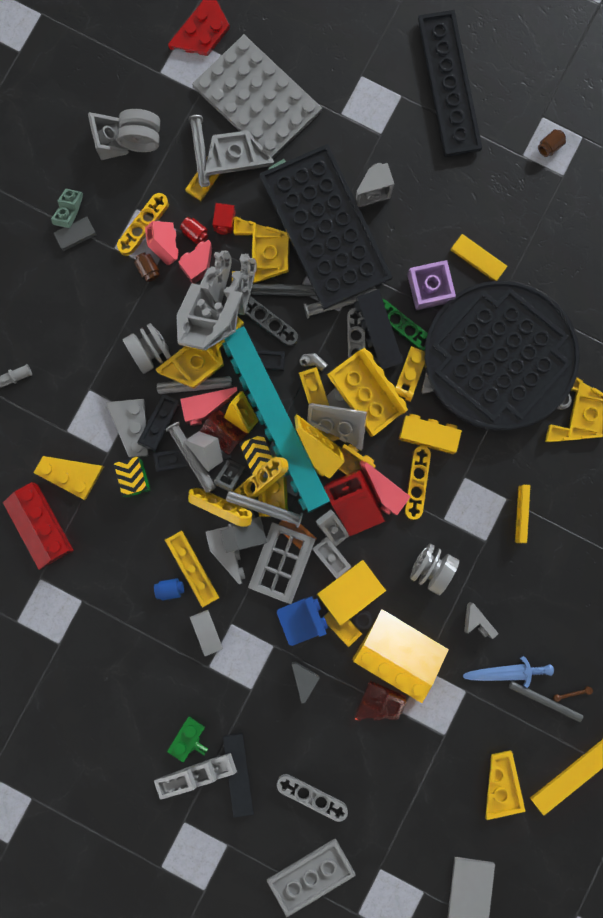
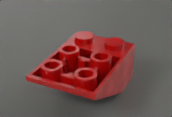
(354, 502)

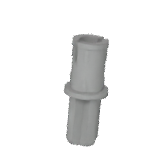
(15, 375)

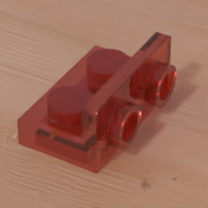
(226, 432)

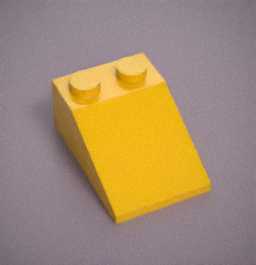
(323, 452)

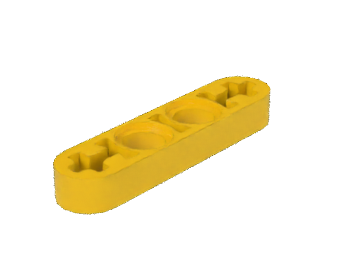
(141, 223)
(257, 478)
(420, 483)
(220, 507)

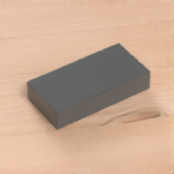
(76, 234)

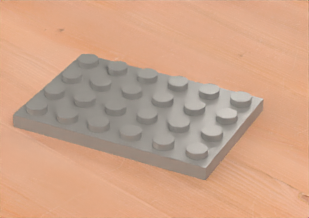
(257, 96)

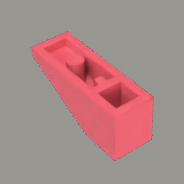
(203, 406)
(385, 492)

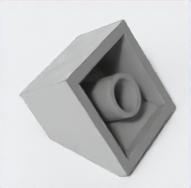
(375, 186)

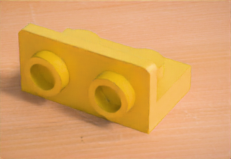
(275, 495)

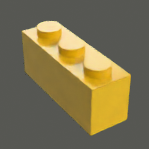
(430, 434)

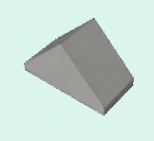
(206, 449)

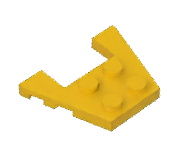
(269, 248)
(586, 416)

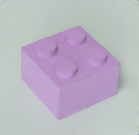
(431, 285)

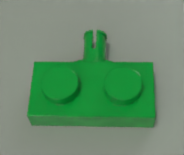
(188, 740)

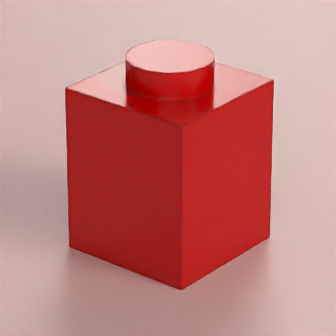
(223, 218)

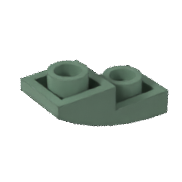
(68, 208)

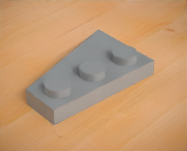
(130, 422)
(340, 422)

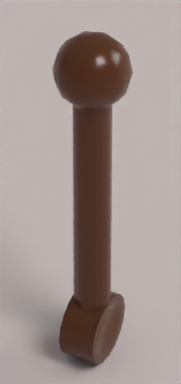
(588, 690)

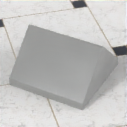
(105, 135)

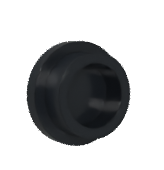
(363, 620)

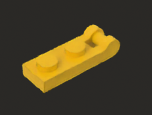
(410, 373)

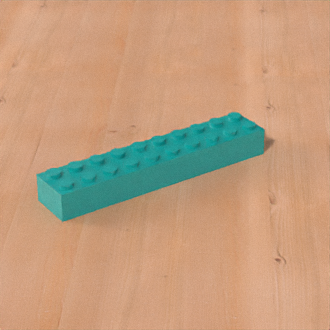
(277, 422)

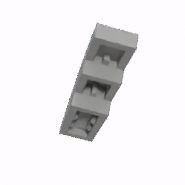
(195, 776)

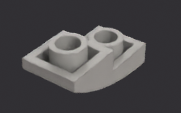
(206, 633)

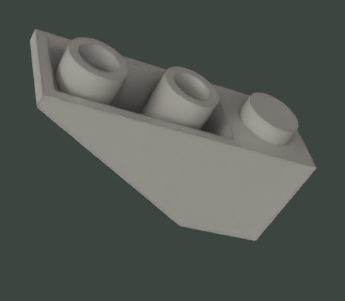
(228, 560)

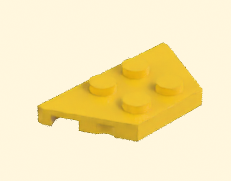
(192, 365)

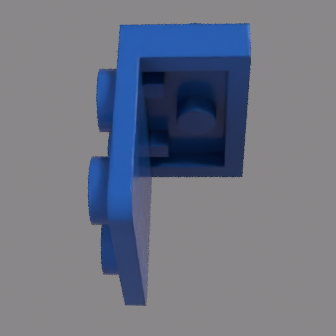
(302, 620)

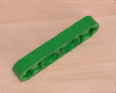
(405, 322)

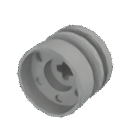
(147, 348)
(434, 569)

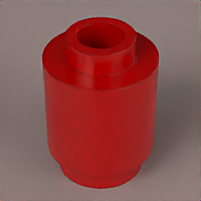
(194, 230)

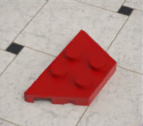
(202, 29)

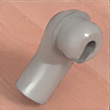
(311, 360)

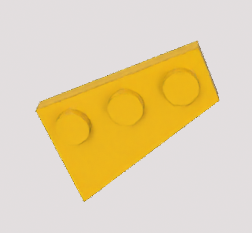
(70, 475)
(504, 790)

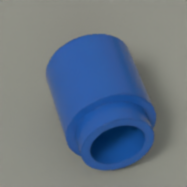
(168, 589)

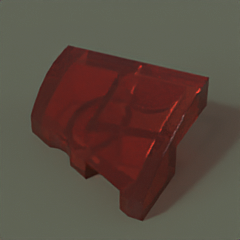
(380, 703)

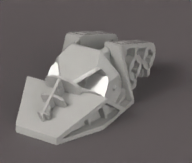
(202, 317)

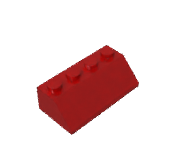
(37, 525)

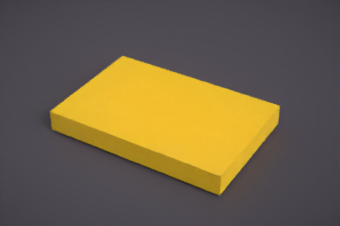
(351, 592)

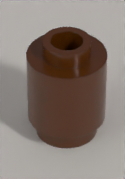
(552, 143)
(147, 267)

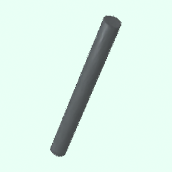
(545, 701)

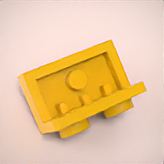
(353, 459)

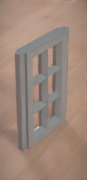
(262, 564)

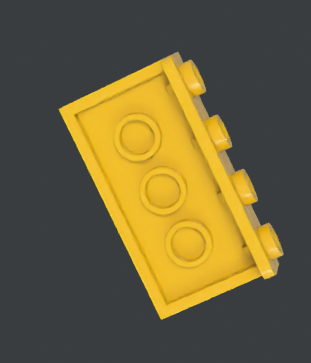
(368, 390)

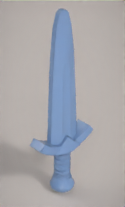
(511, 672)

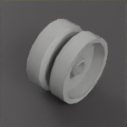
(138, 130)

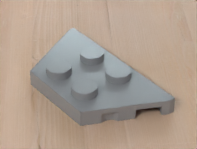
(235, 153)

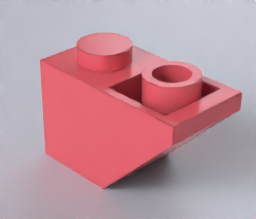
(161, 240)
(196, 262)

